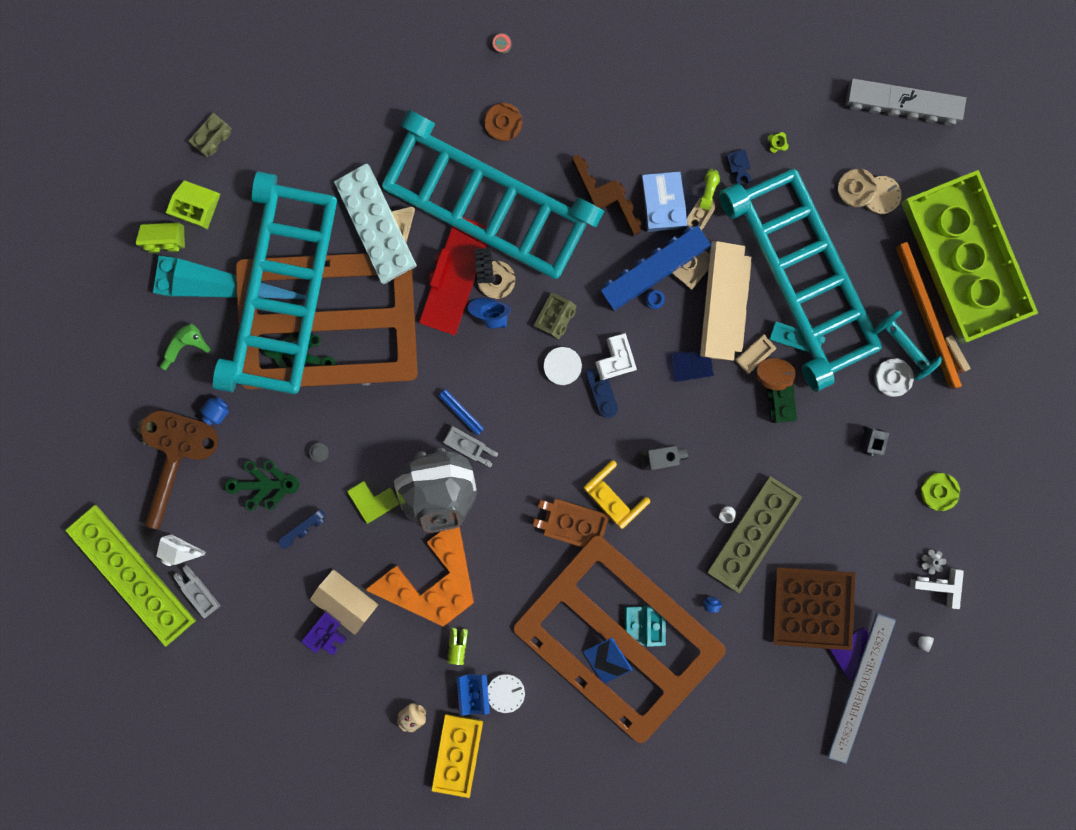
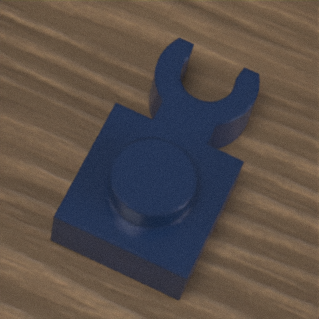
(739, 163)

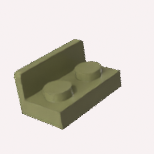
(210, 135)
(555, 315)

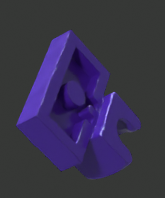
(324, 634)

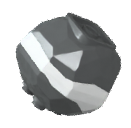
(436, 490)

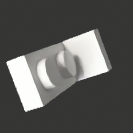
(953, 588)

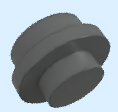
(319, 452)

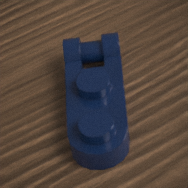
(602, 394)
(302, 529)

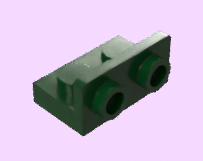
(782, 404)

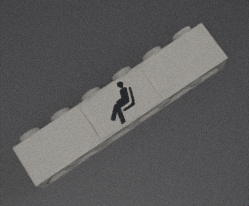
(905, 101)

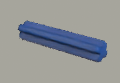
(461, 412)

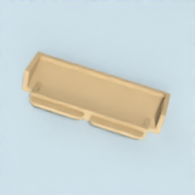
(725, 301)

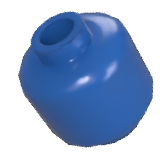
(214, 411)

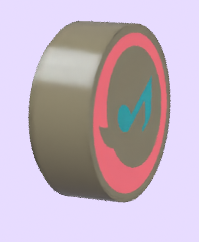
(502, 43)

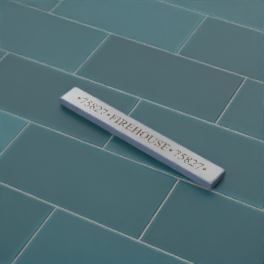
(861, 688)

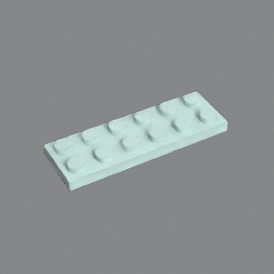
(375, 223)

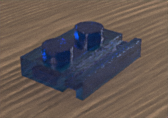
(691, 366)

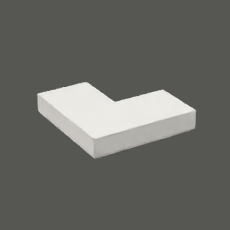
(621, 359)

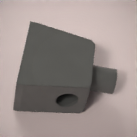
(657, 459)

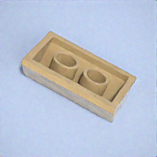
(344, 601)

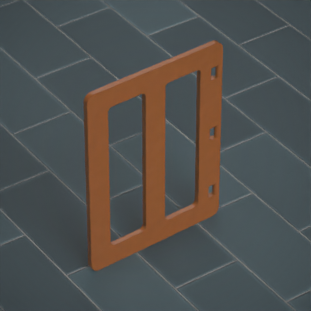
(349, 265)
(675, 687)

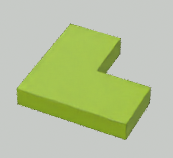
(371, 506)

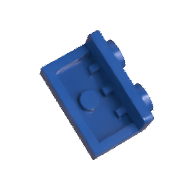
(473, 694)

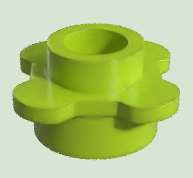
(781, 137)

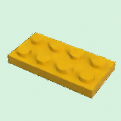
(457, 755)

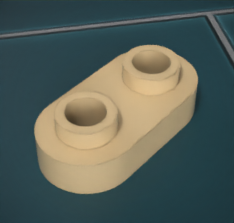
(700, 215)

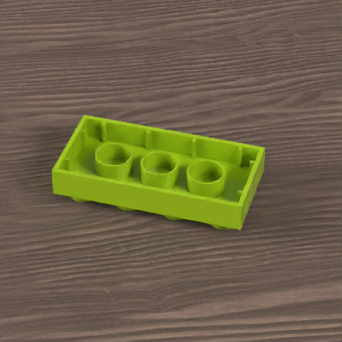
(969, 257)

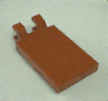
(571, 522)

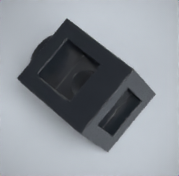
(874, 441)

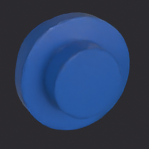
(655, 299)
(712, 604)

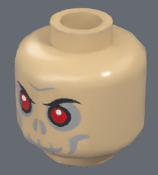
(411, 717)

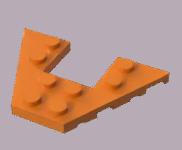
(446, 597)

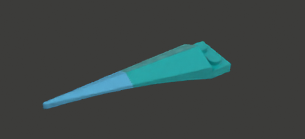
(188, 279)

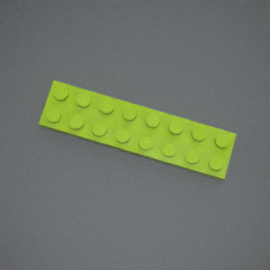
(130, 575)

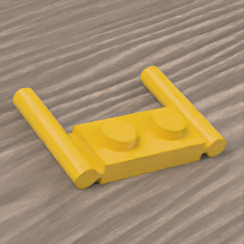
(609, 501)

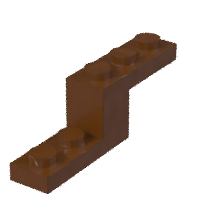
(607, 195)

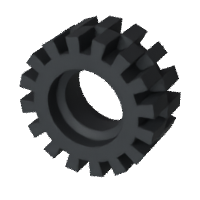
(484, 265)

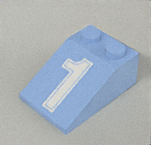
(664, 202)

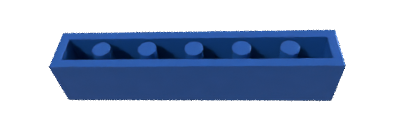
(655, 268)

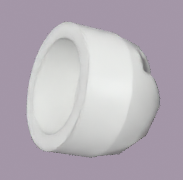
(727, 514)
(925, 643)

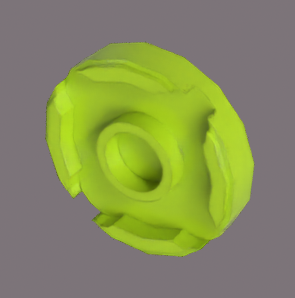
(940, 491)

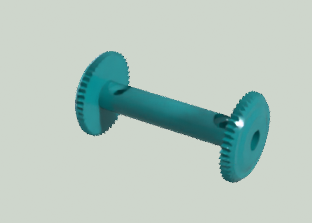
(907, 345)

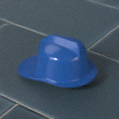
(491, 312)

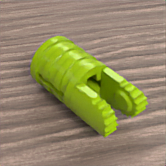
(457, 650)

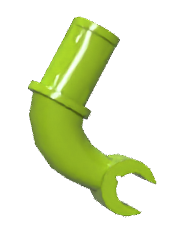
(712, 180)

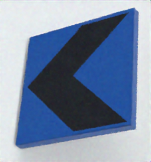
(607, 660)

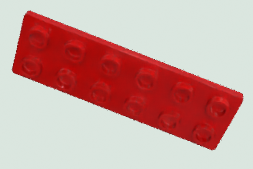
(452, 281)

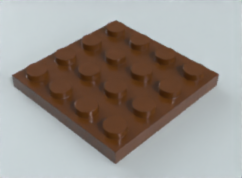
(814, 608)

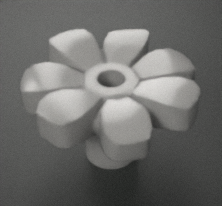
(933, 561)

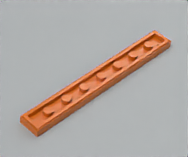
(928, 315)

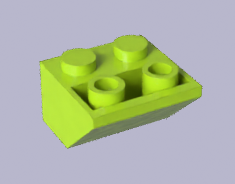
(193, 204)
(161, 236)

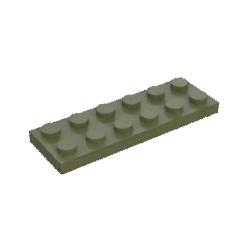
(754, 534)

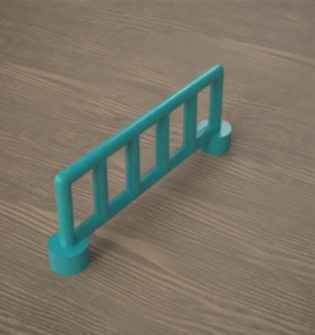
(580, 214)
(228, 372)
(817, 372)

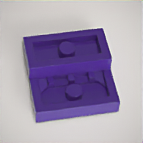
(850, 658)

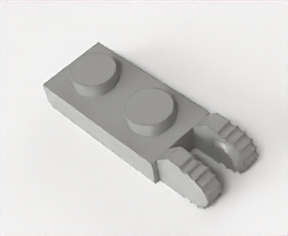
(468, 445)
(197, 593)

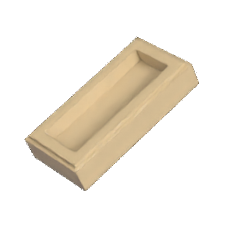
(755, 354)
(957, 357)

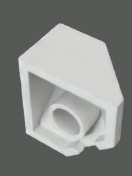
(175, 550)

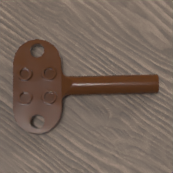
(179, 439)

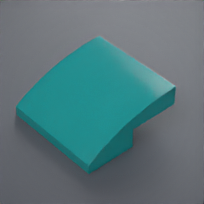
(645, 625)

